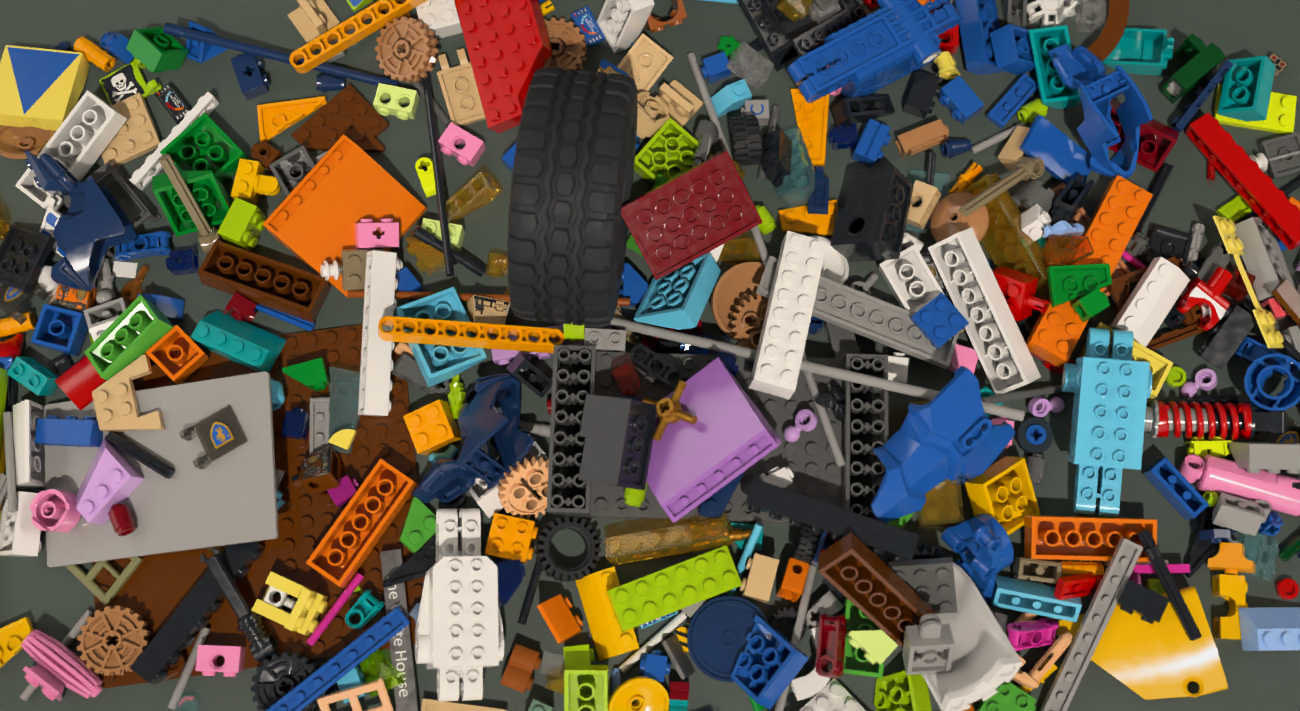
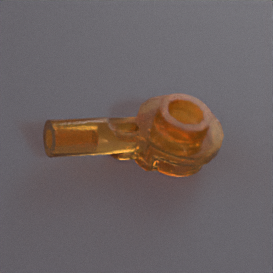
(132, 288)

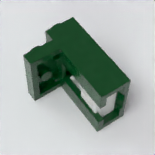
(1197, 62)

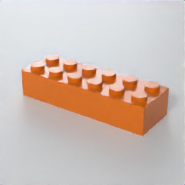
(361, 523)
(1082, 536)

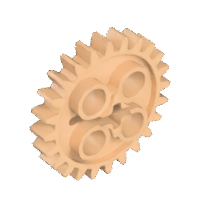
(518, 497)

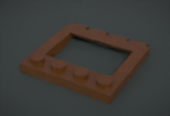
(1121, 291)

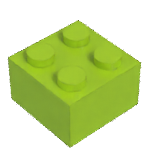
(242, 225)

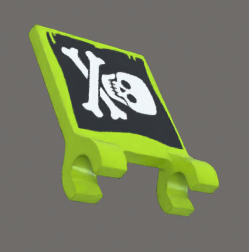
(128, 82)

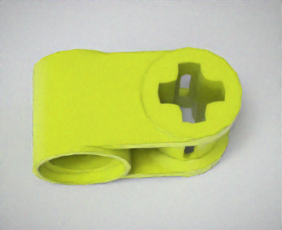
(426, 177)

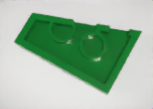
(1075, 281)

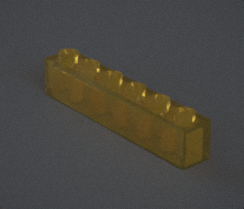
(669, 541)

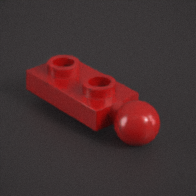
(1076, 586)

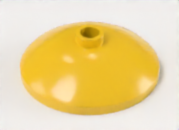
(647, 691)

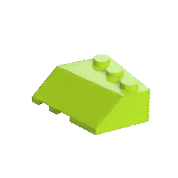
(666, 153)
(902, 693)

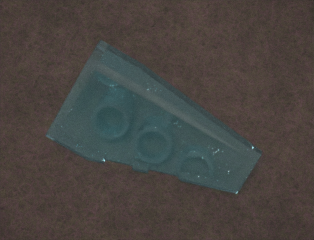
(801, 183)

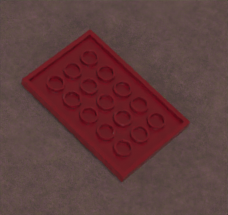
(690, 215)

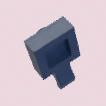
(1217, 536)

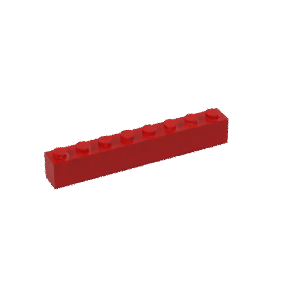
(1246, 179)

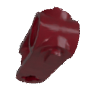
(831, 645)

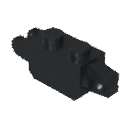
(1071, 200)

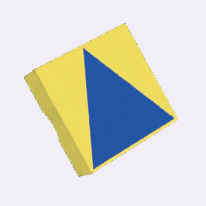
(40, 86)

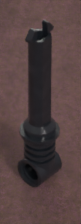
(248, 621)

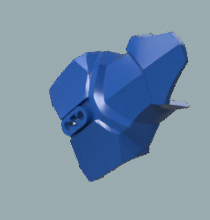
(935, 447)

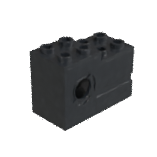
(873, 216)
(617, 441)

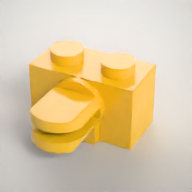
(252, 182)

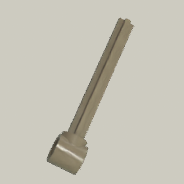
(1025, 168)
(207, 233)

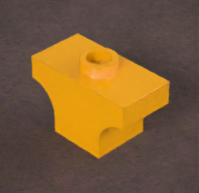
(1231, 560)

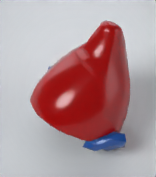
(10, 350)

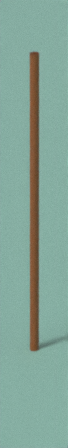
(462, 296)

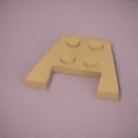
(117, 401)

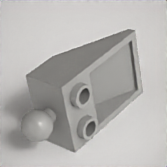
(108, 311)

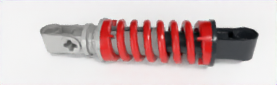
(1202, 419)

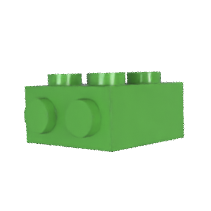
(1008, 699)

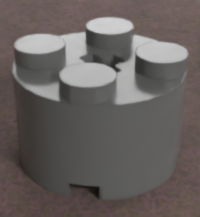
(1033, 193)

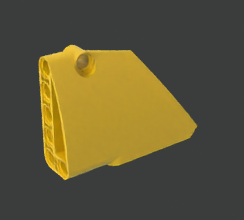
(1158, 657)

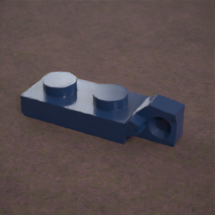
(819, 199)

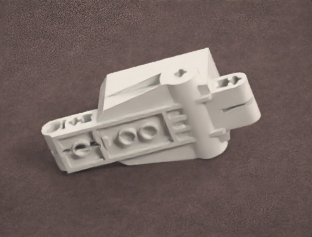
(459, 610)

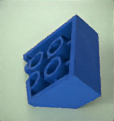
(767, 663)

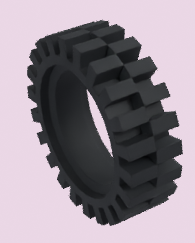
(543, 548)

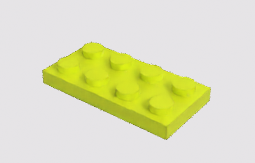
(1279, 115)

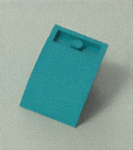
(1142, 51)

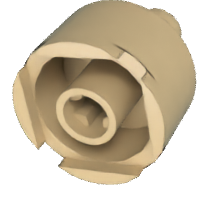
(651, 114)

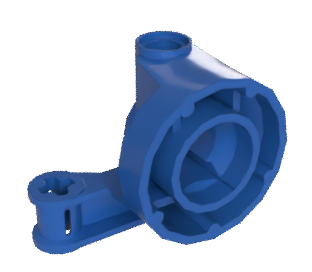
(1265, 362)
(983, 547)

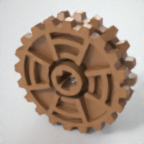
(568, 44)
(406, 49)
(97, 637)

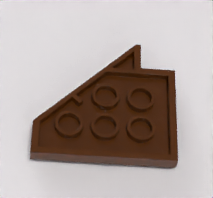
(347, 115)

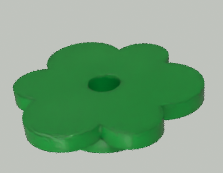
(724, 42)

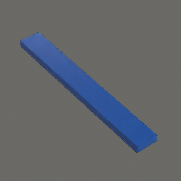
(342, 662)

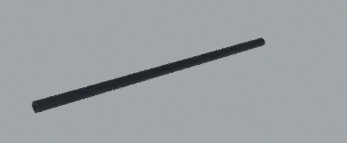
(438, 176)

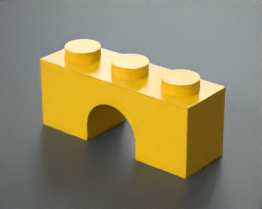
(1233, 590)

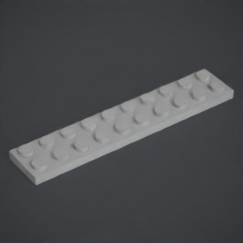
(868, 318)

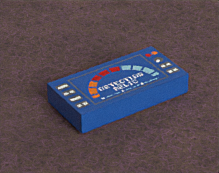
(589, 28)

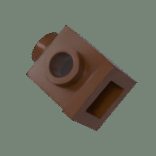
(272, 155)

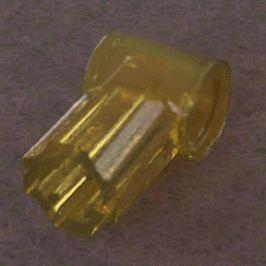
(496, 265)

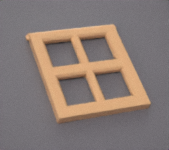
(352, 695)

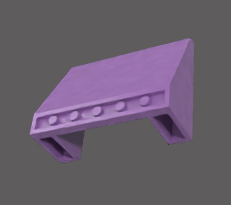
(704, 457)

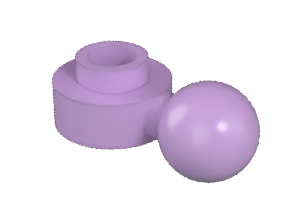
(1190, 389)
(1054, 405)
(792, 433)

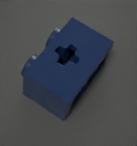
(254, 85)

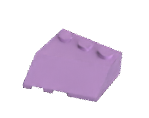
(106, 484)

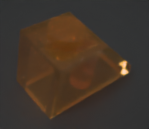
(1066, 250)

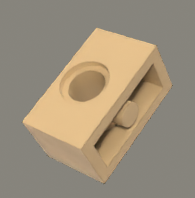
(929, 196)

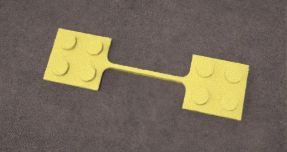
(1263, 317)

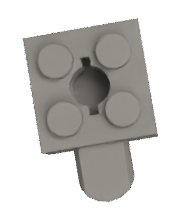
(928, 647)

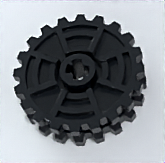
(276, 672)

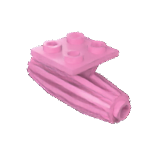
(58, 668)

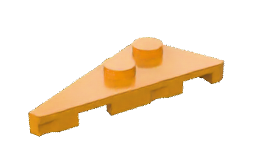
(279, 116)

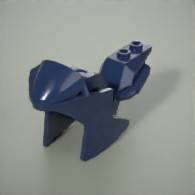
(89, 226)
(480, 422)

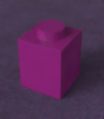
(344, 493)

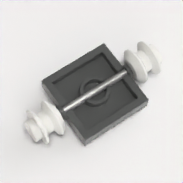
(1279, 156)

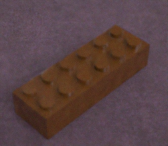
(264, 281)
(872, 587)

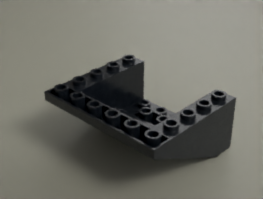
(789, 40)

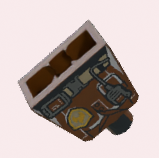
(319, 471)

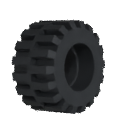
(745, 140)

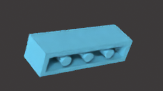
(1033, 599)

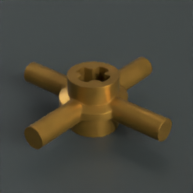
(670, 410)

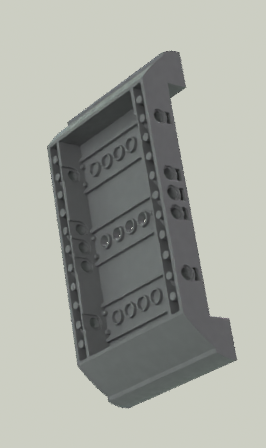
(810, 458)

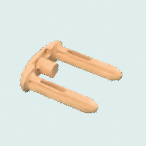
(1059, 646)

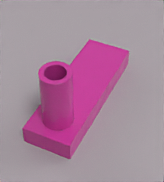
(1148, 569)

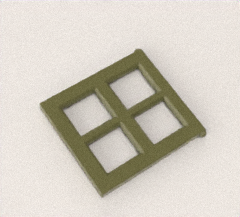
(121, 579)

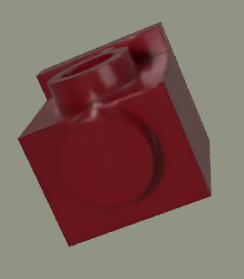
(240, 308)

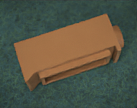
(922, 138)

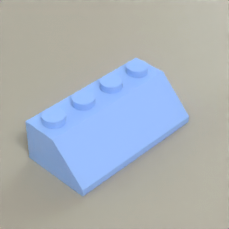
(1270, 628)

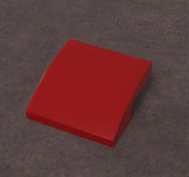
(80, 382)

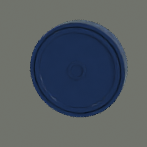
(719, 635)

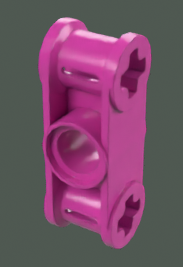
(1032, 633)

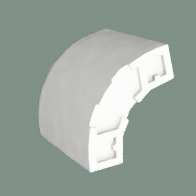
(980, 655)

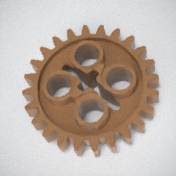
(755, 309)

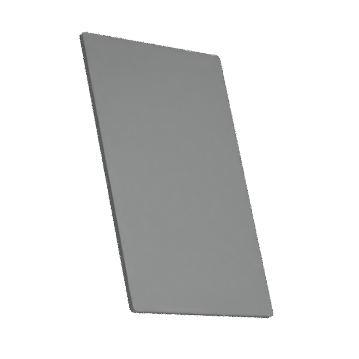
(195, 507)

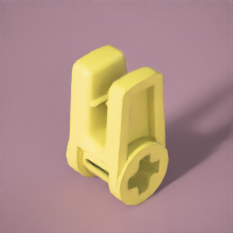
(946, 66)

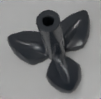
(827, 400)

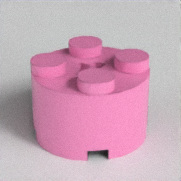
(55, 511)

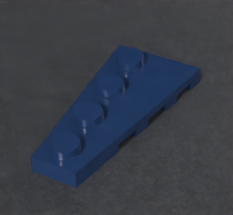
(1200, 95)
(715, 505)

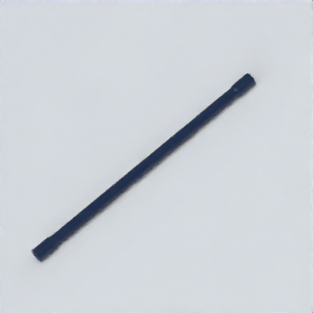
(182, 32)

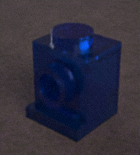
(843, 137)
(188, 265)

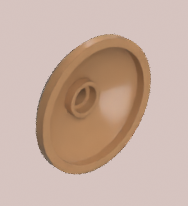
(17, 140)
(941, 217)

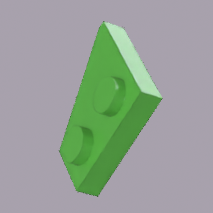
(418, 526)

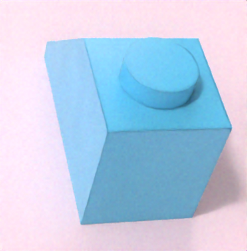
(731, 97)

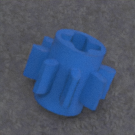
(1271, 525)

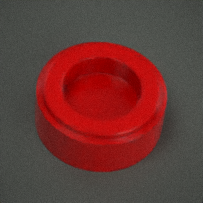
(1287, 589)

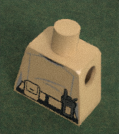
(487, 310)

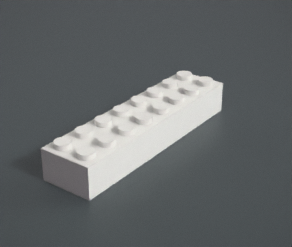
(985, 308)
(788, 315)

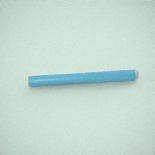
(747, 552)

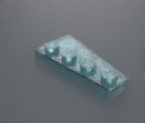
(343, 403)

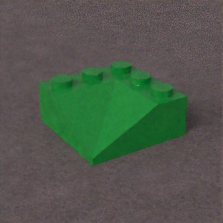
(205, 148)
(207, 192)

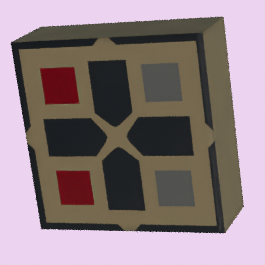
(1279, 63)

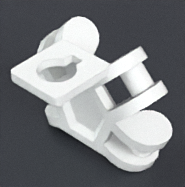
(1051, 7)

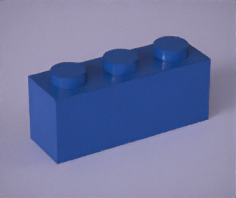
(68, 431)
(1175, 489)

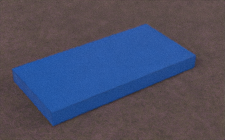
(1060, 154)

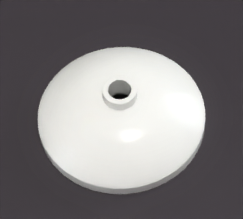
(834, 264)

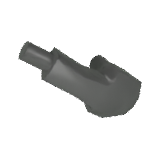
(706, 135)

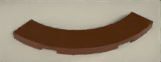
(1113, 29)

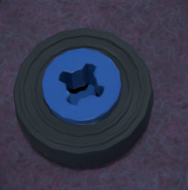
(1029, 441)

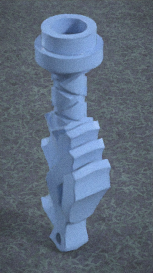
(1063, 228)

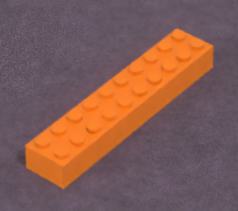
(1109, 233)

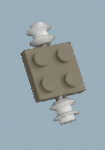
(352, 268)

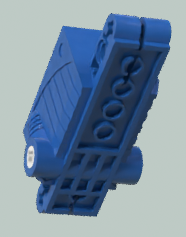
(875, 49)

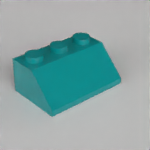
(1247, 89)

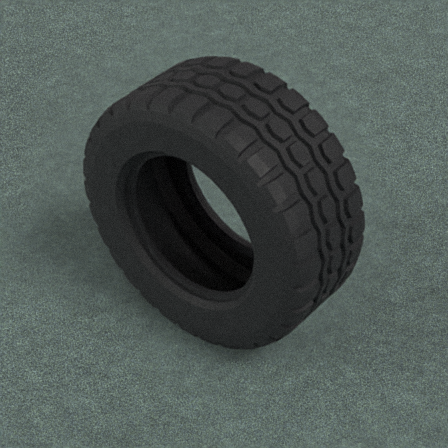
(568, 196)

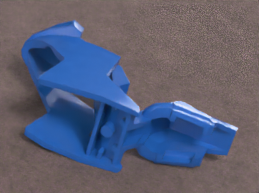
(1086, 73)

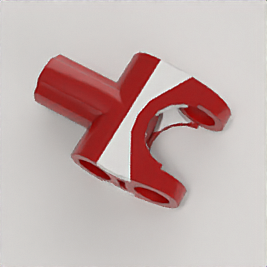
(1208, 298)

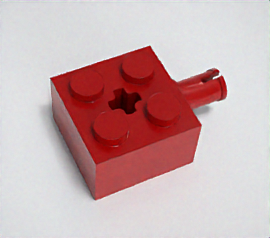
(1019, 292)

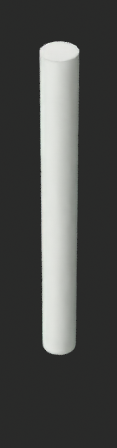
(652, 642)

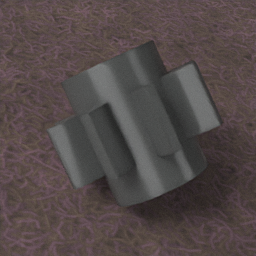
(1138, 245)

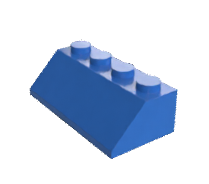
(977, 23)

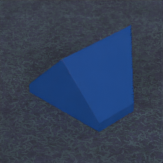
(201, 51)

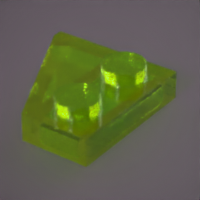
(377, 667)

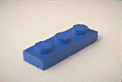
(1012, 101)

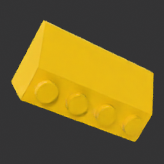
(600, 615)

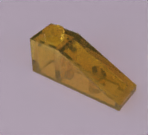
(472, 196)

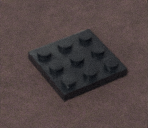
(23, 257)

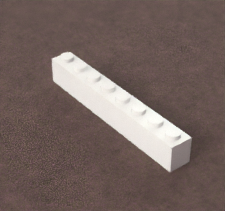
(375, 352)

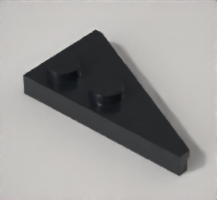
(1201, 549)
(415, 566)

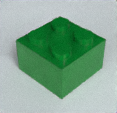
(156, 50)

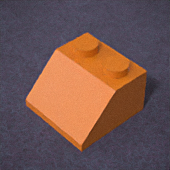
(560, 618)

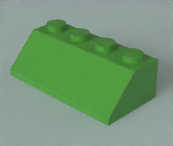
(128, 337)

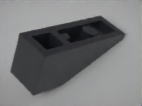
(861, 109)

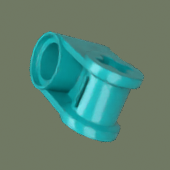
(365, 609)

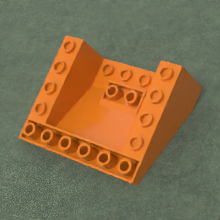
(334, 196)

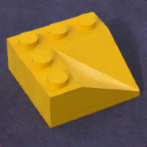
(1004, 493)

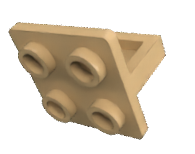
(313, 18)
(680, 101)

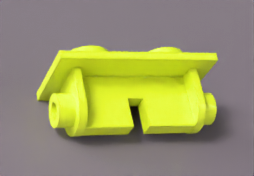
(1217, 447)

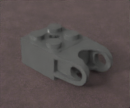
(288, 166)

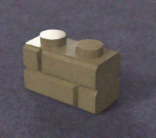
(1036, 570)

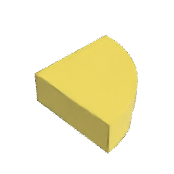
(343, 438)

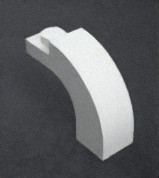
(811, 683)

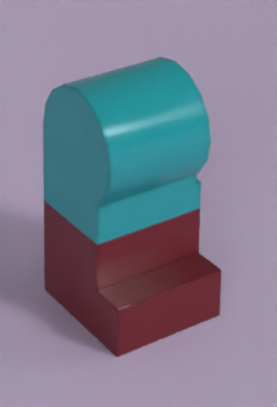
(679, 696)

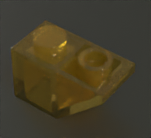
(429, 258)

